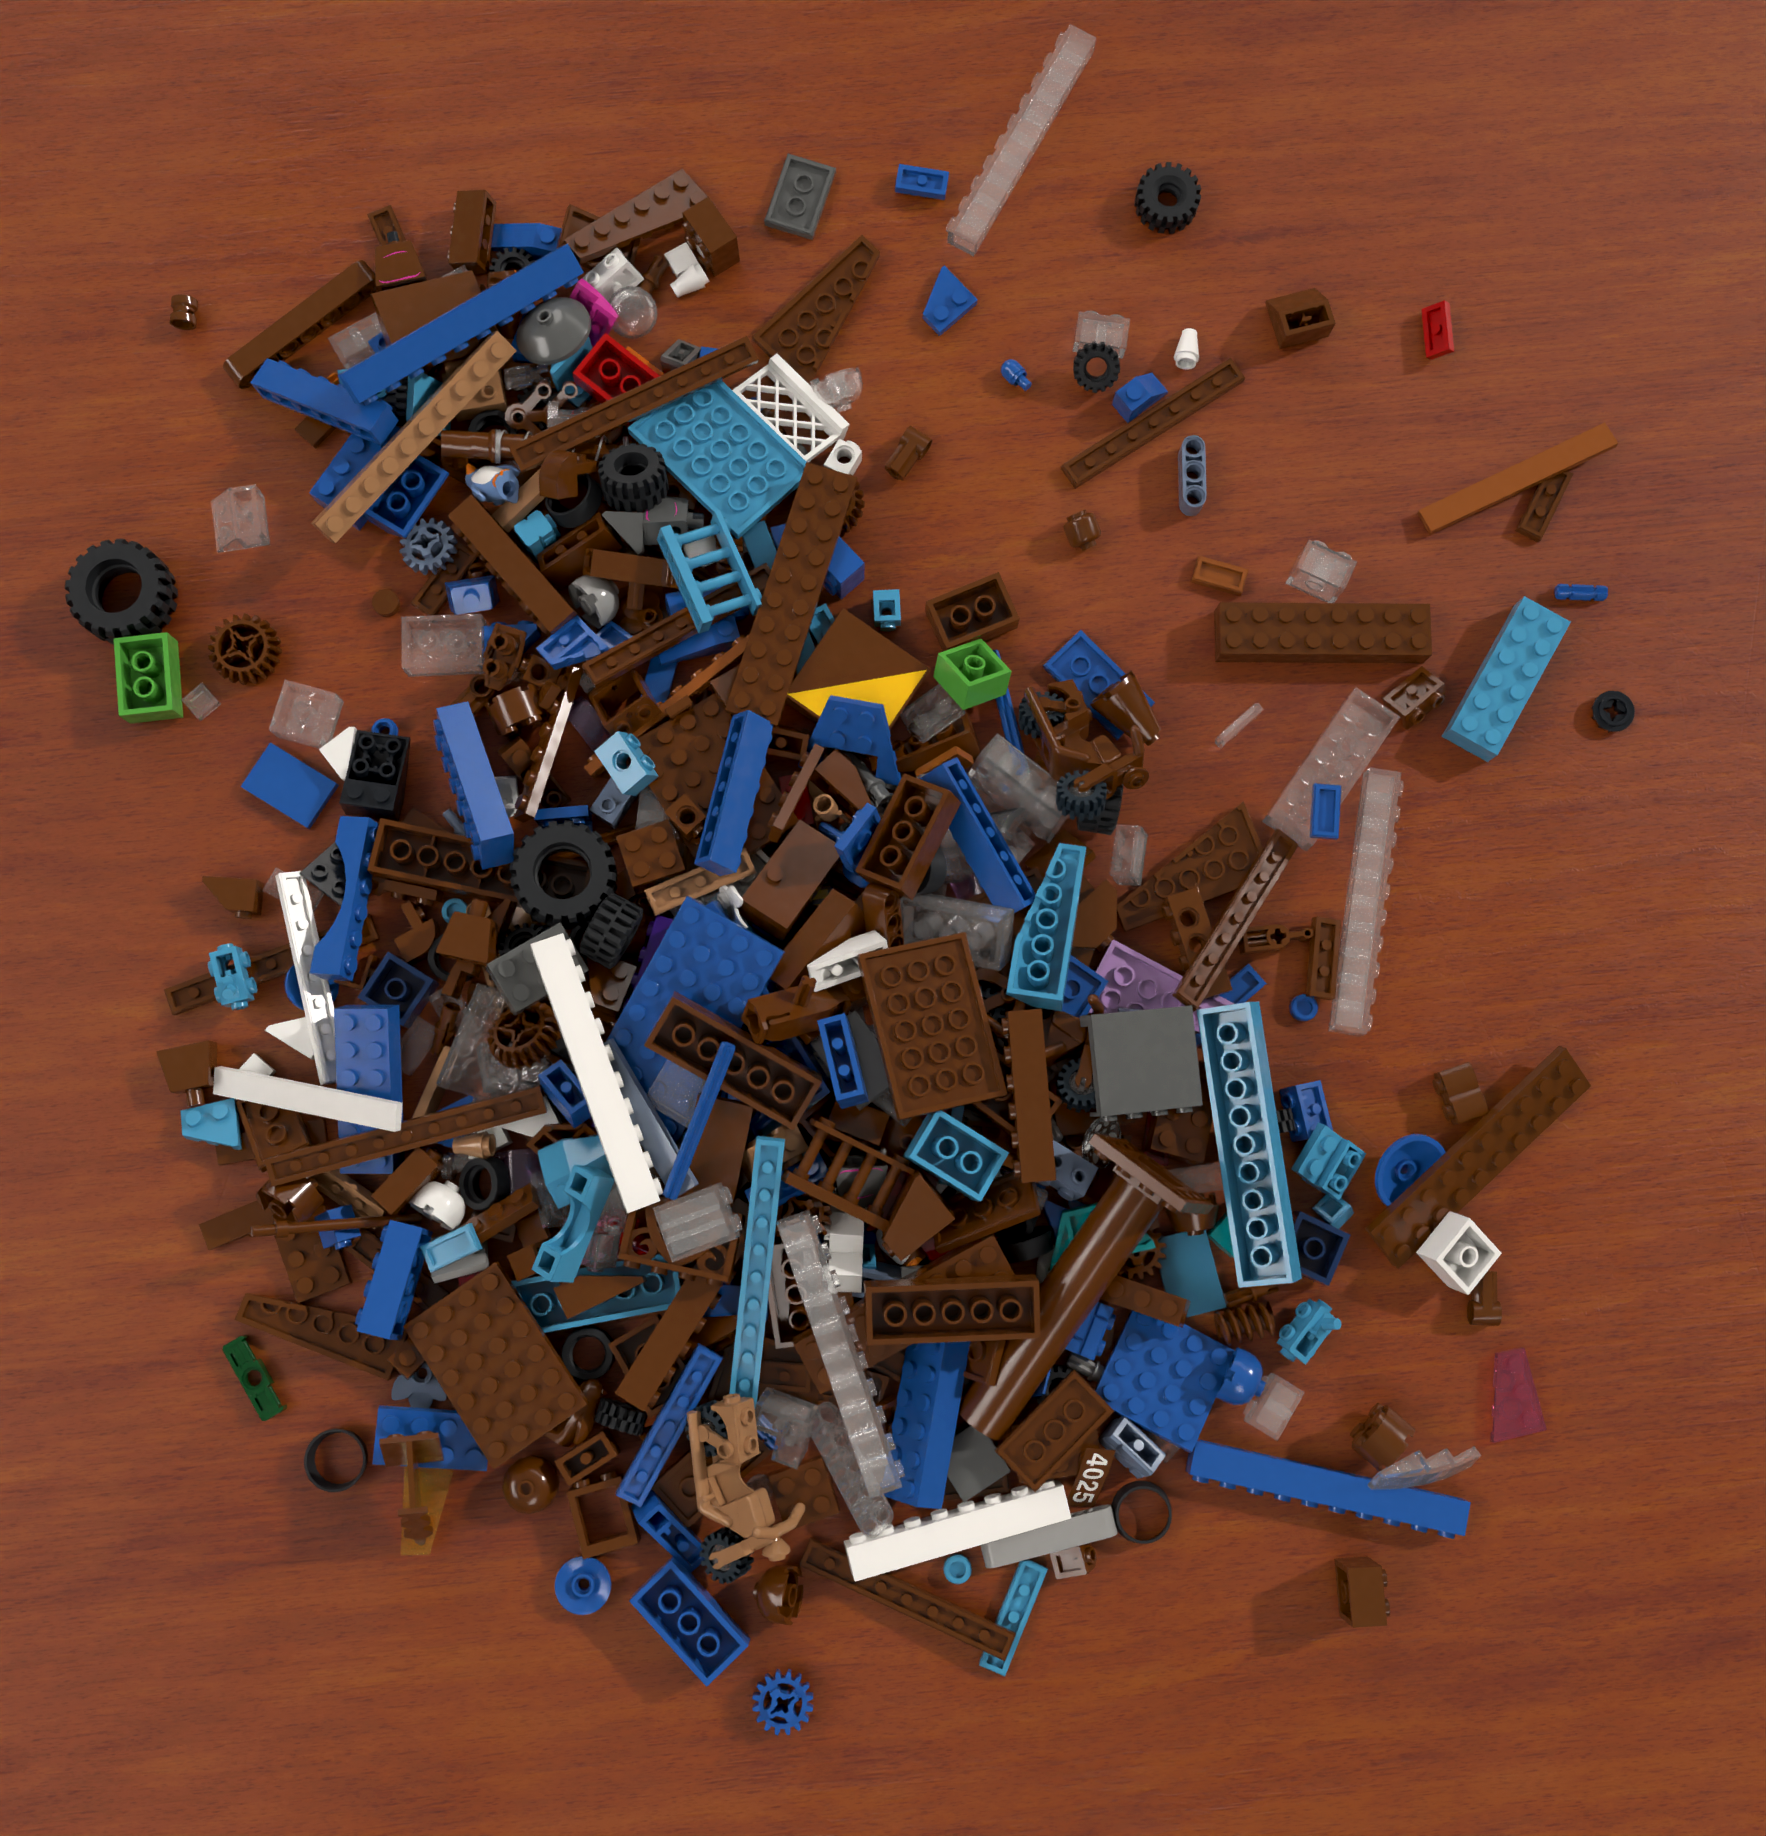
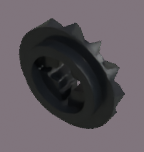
(1621, 704)

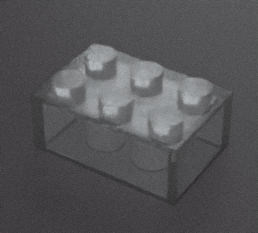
(443, 644)

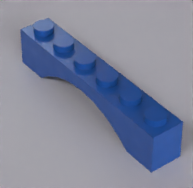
(338, 950)

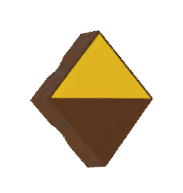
(856, 665)

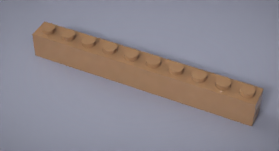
(413, 437)

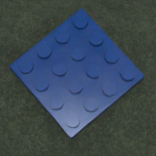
(1164, 1378)

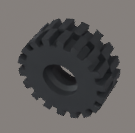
(1172, 181)

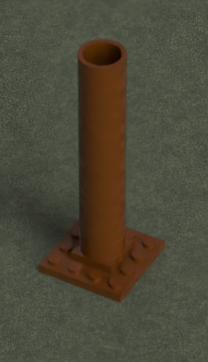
(1081, 1279)

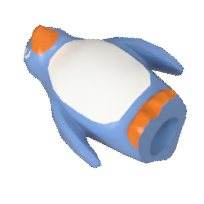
(493, 483)

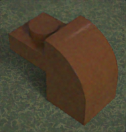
(560, 473)
(417, 942)

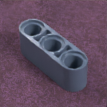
(1195, 464)

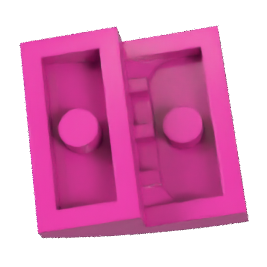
(600, 311)

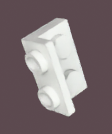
(613, 274)

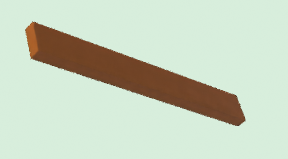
(1517, 478)

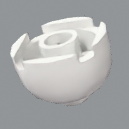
(440, 1203)

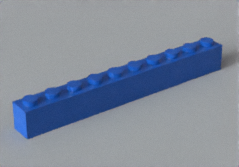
(460, 324)
(1327, 1487)

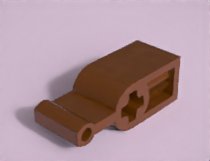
(1266, 944)

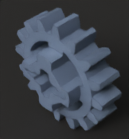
(429, 546)

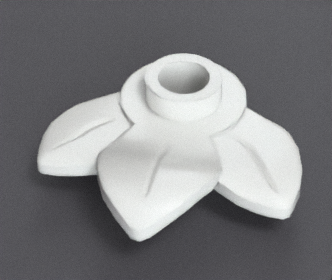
(731, 901)

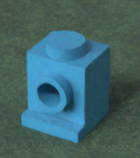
(883, 601)

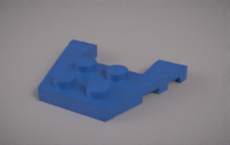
(857, 728)

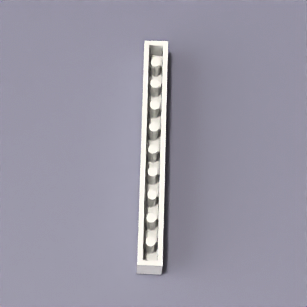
(595, 1073)

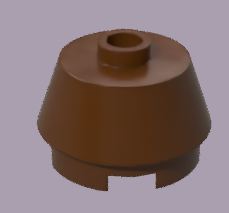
(1193, 1223)

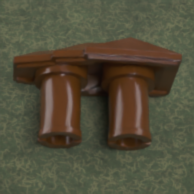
(502, 655)

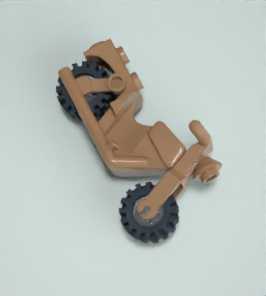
(730, 1436)

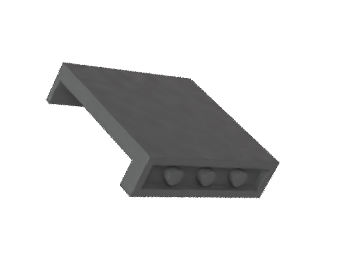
(1144, 1062)

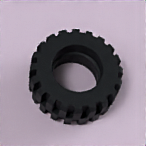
(99, 568)
(550, 841)

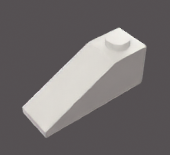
(841, 962)

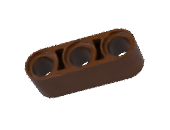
(883, 913)

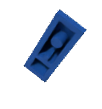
(532, 237)
(711, 642)
(669, 1531)

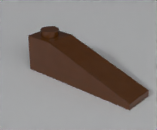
(914, 754)

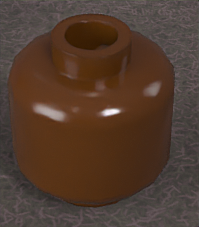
(1082, 530)

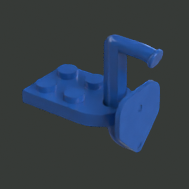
(854, 841)

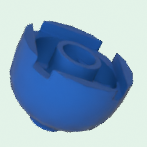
(1241, 1379)

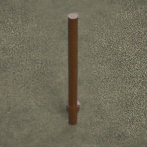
(282, 1228)

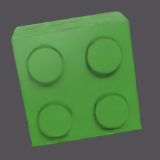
(972, 674)

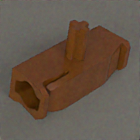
(631, 568)
(793, 1010)

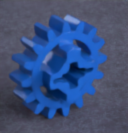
(789, 1712)

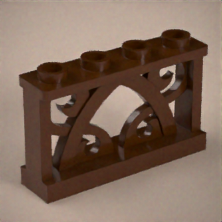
(657, 1244)

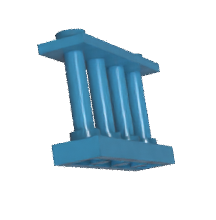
(693, 590)

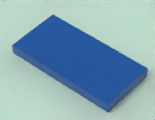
(1090, 670)

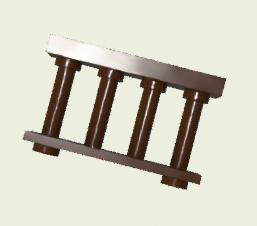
(849, 1201)

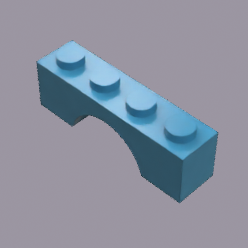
(562, 1255)

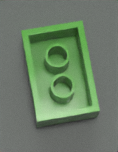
(148, 678)

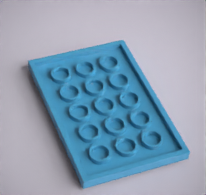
(723, 454)

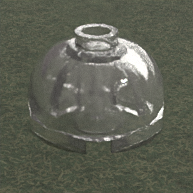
(635, 312)
(839, 388)

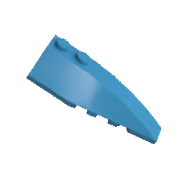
(1047, 935)

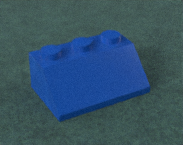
(407, 497)

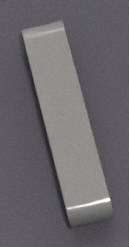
(1082, 1528)

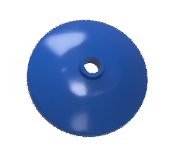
(1404, 1164)

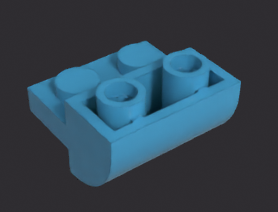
(1328, 1161)

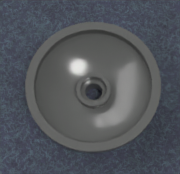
(553, 330)

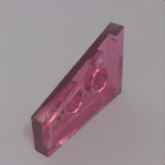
(1515, 1397)

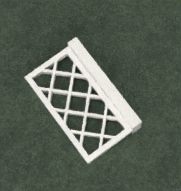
(790, 383)

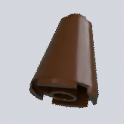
(1126, 706)

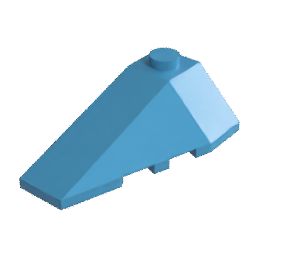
(560, 1157)

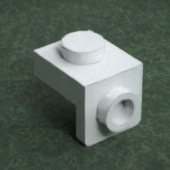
(509, 792)

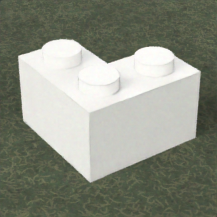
(846, 1250)

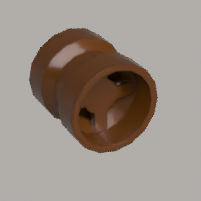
(183, 312)

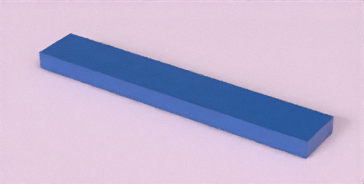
(668, 1425)

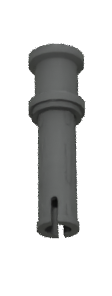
(874, 786)

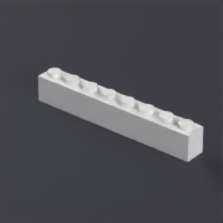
(957, 1529)

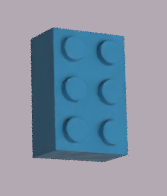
(956, 1155)

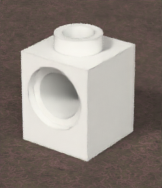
(844, 449)

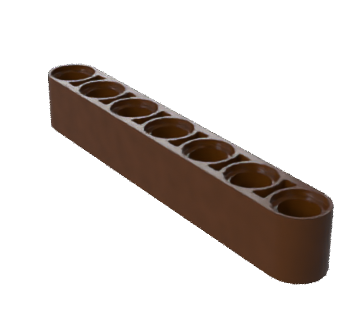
(302, 323)

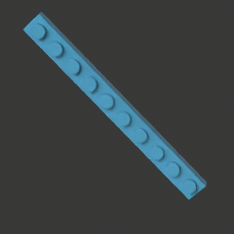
(757, 1266)

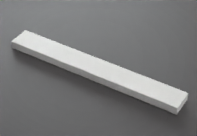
(313, 989)
(308, 1098)

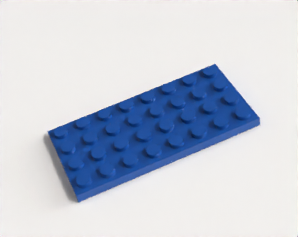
(705, 962)

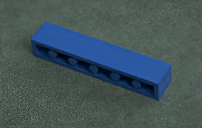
(323, 401)
(734, 793)
(982, 841)

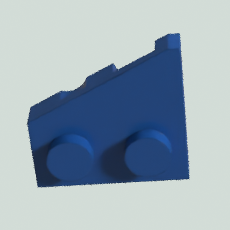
(947, 302)
(571, 645)

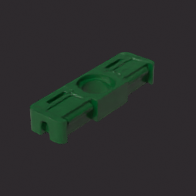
(243, 1362)

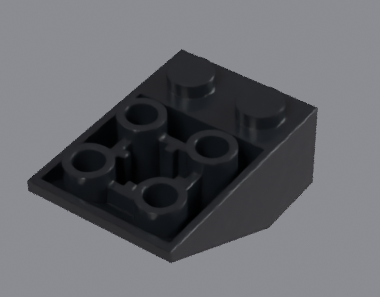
(376, 776)

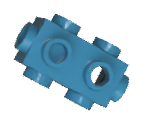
(233, 986)
(1307, 1330)

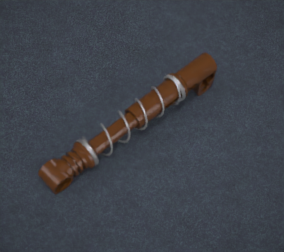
(461, 446)

